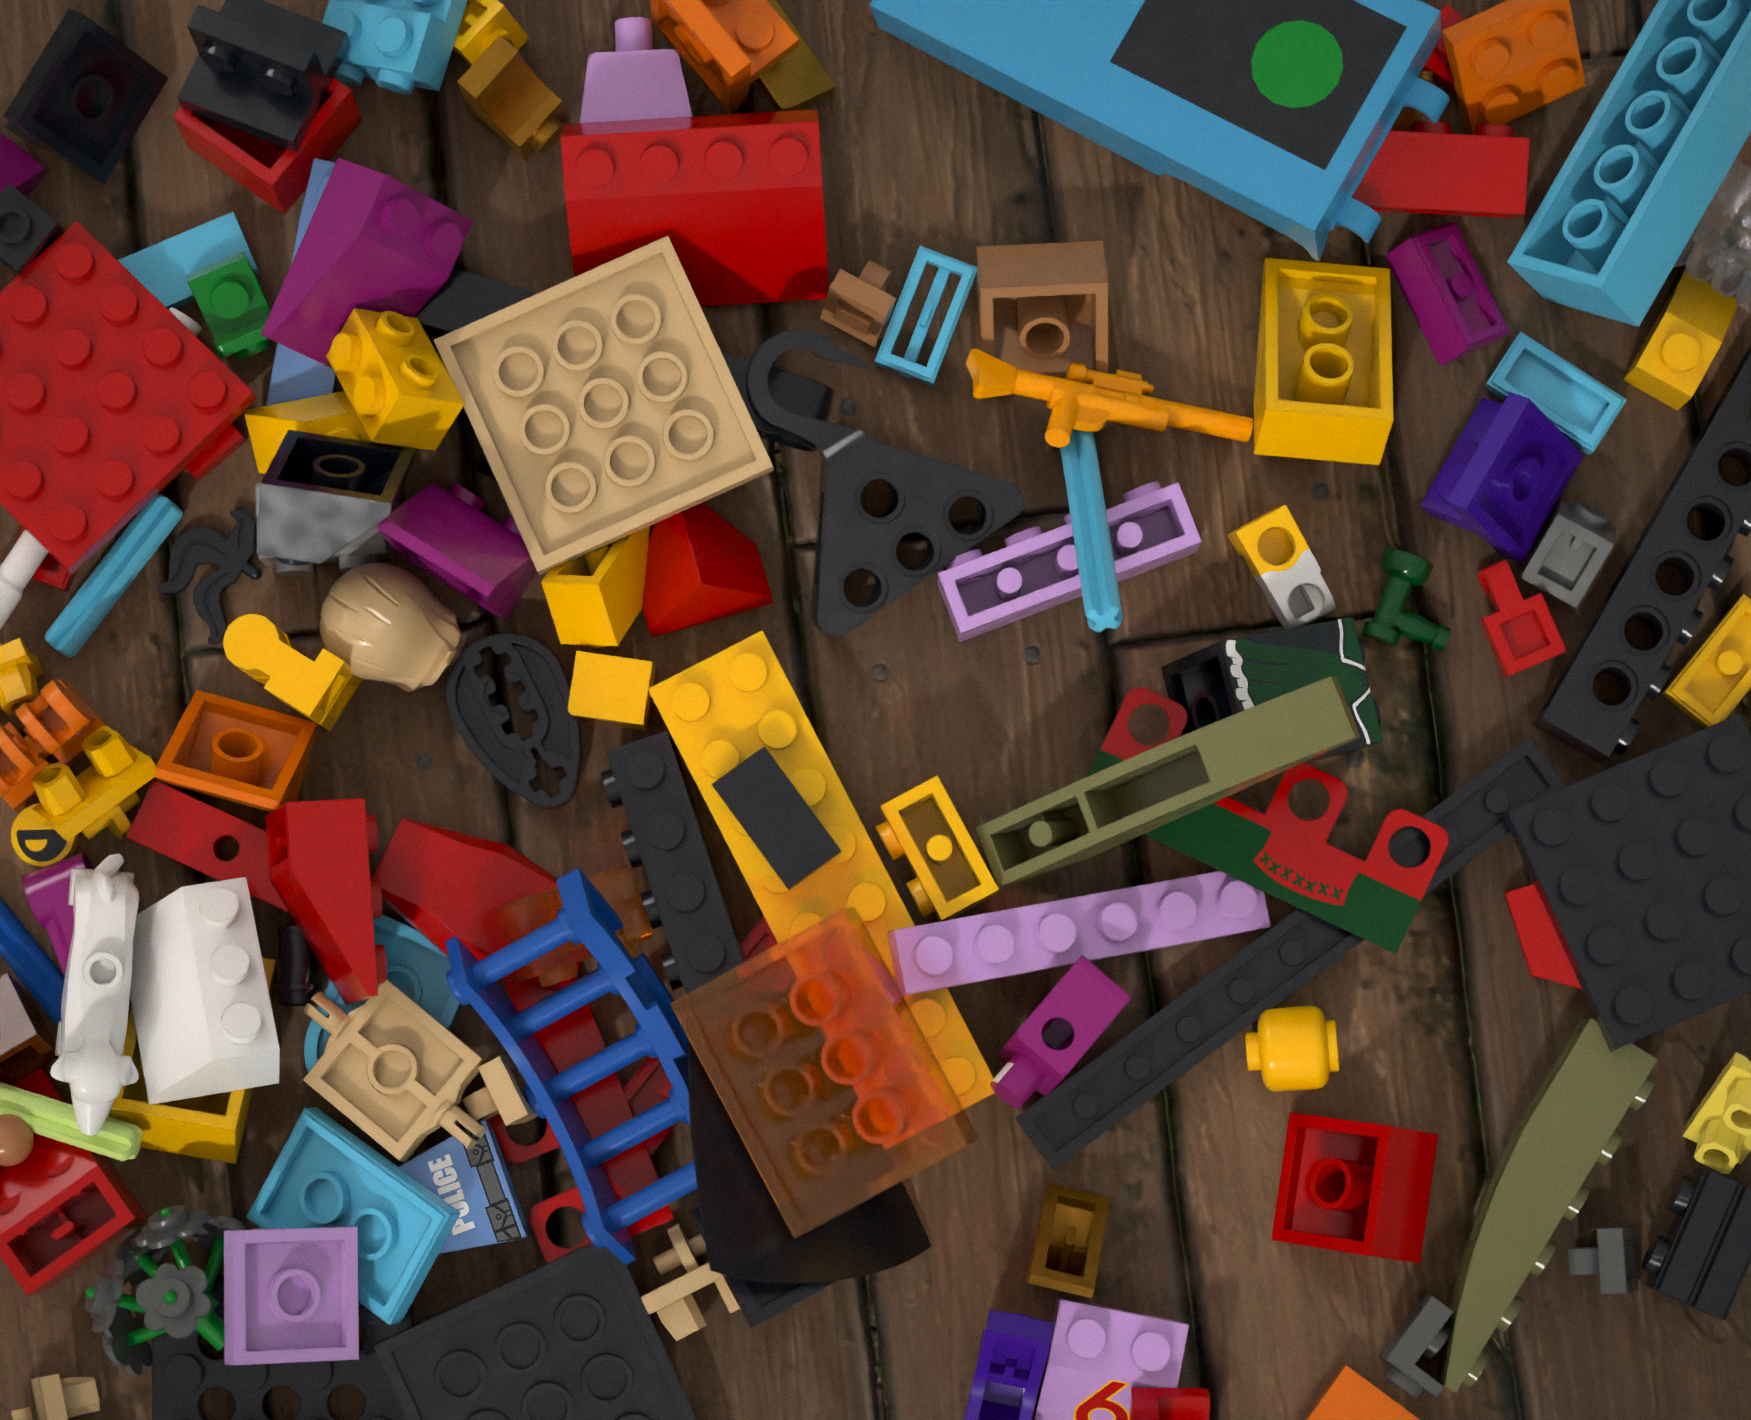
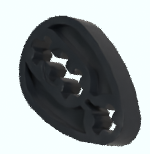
(482, 725)

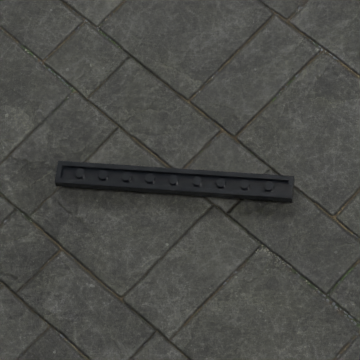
(1266, 971)

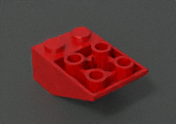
(324, 881)
(59, 1205)

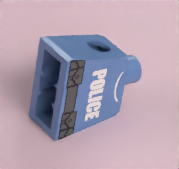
(476, 1186)

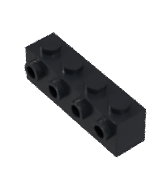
(677, 861)

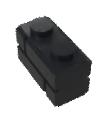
(1705, 1246)

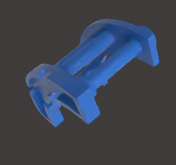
(589, 920)

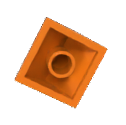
(238, 752)

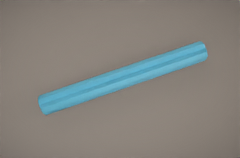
(1091, 532)

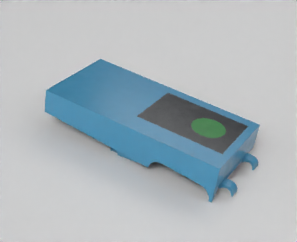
(1234, 96)

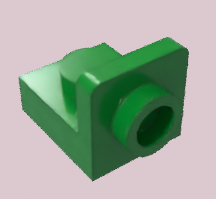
(232, 305)

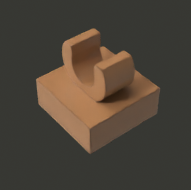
(860, 303)

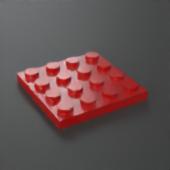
(98, 397)

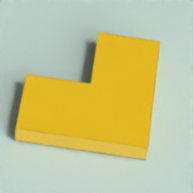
(1717, 671)

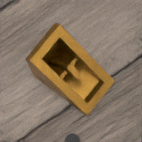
(1068, 1240)

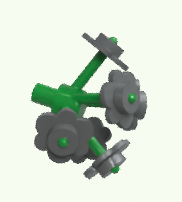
(172, 1299)

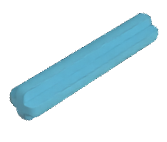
(113, 575)

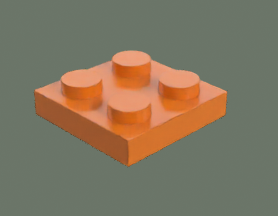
(1513, 60)

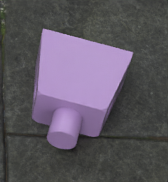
(634, 78)

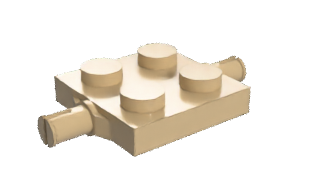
(394, 1070)

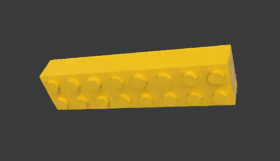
(723, 716)

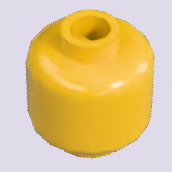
(1293, 1048)

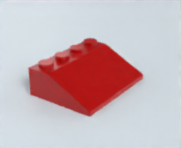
(726, 190)

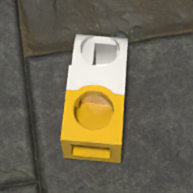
(1284, 567)

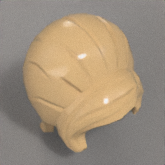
(389, 626)

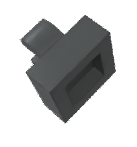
(1612, 1260)

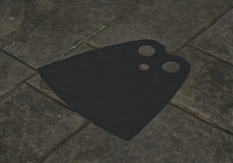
(746, 1229)

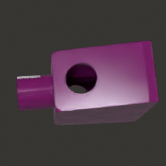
(1058, 1033)

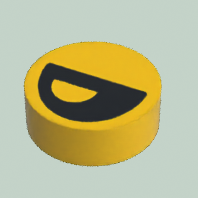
(39, 843)

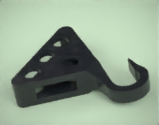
(845, 532)

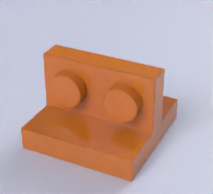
(725, 42)

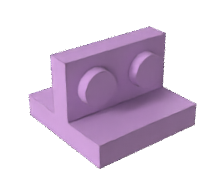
(290, 1295)

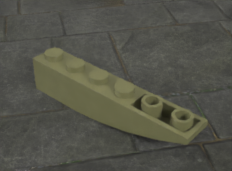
(1166, 783)
(1537, 1184)

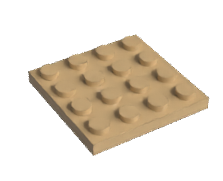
(604, 405)

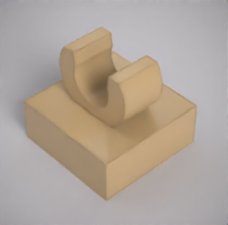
(502, 1094)

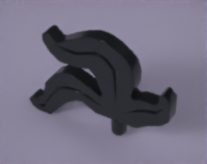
(209, 547)

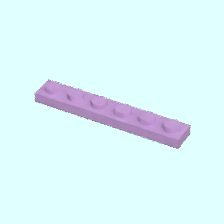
(1063, 930)

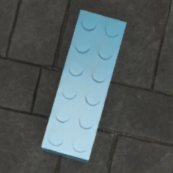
(1645, 163)

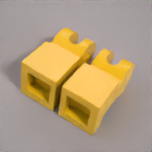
(271, 657)

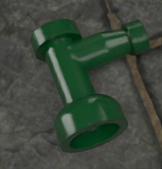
(1390, 616)

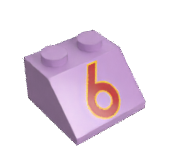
(1103, 1354)

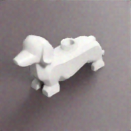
(97, 992)

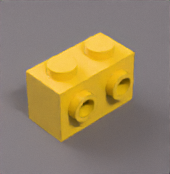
(394, 379)
(938, 850)

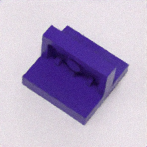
(1504, 475)

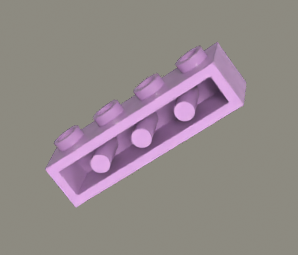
(1043, 570)

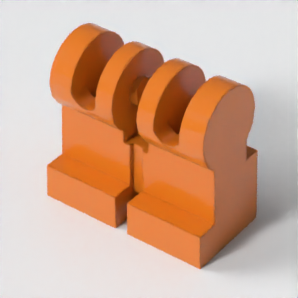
(53, 725)

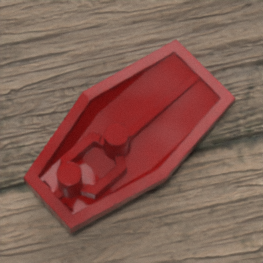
(454, 883)

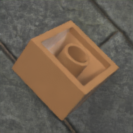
(1044, 305)

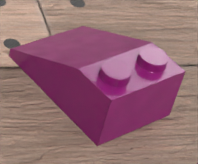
(364, 249)
(462, 547)

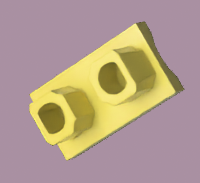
(1724, 1118)

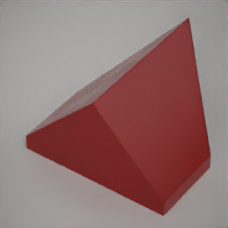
(700, 572)

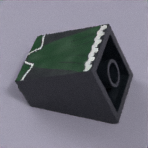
(1270, 664)

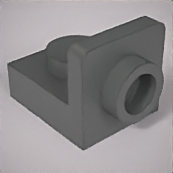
(1571, 551)
(1419, 1335)

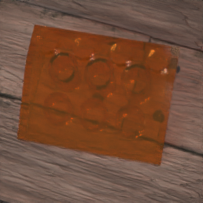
(824, 1071)

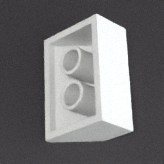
(202, 995)

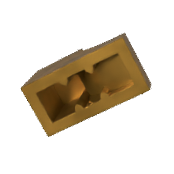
(512, 100)

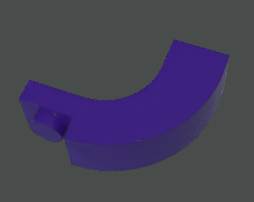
(1008, 1367)

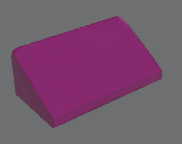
(1447, 293)

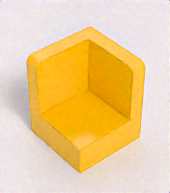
(612, 689)

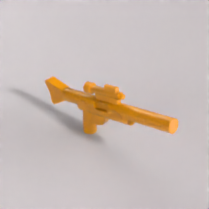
(1105, 399)

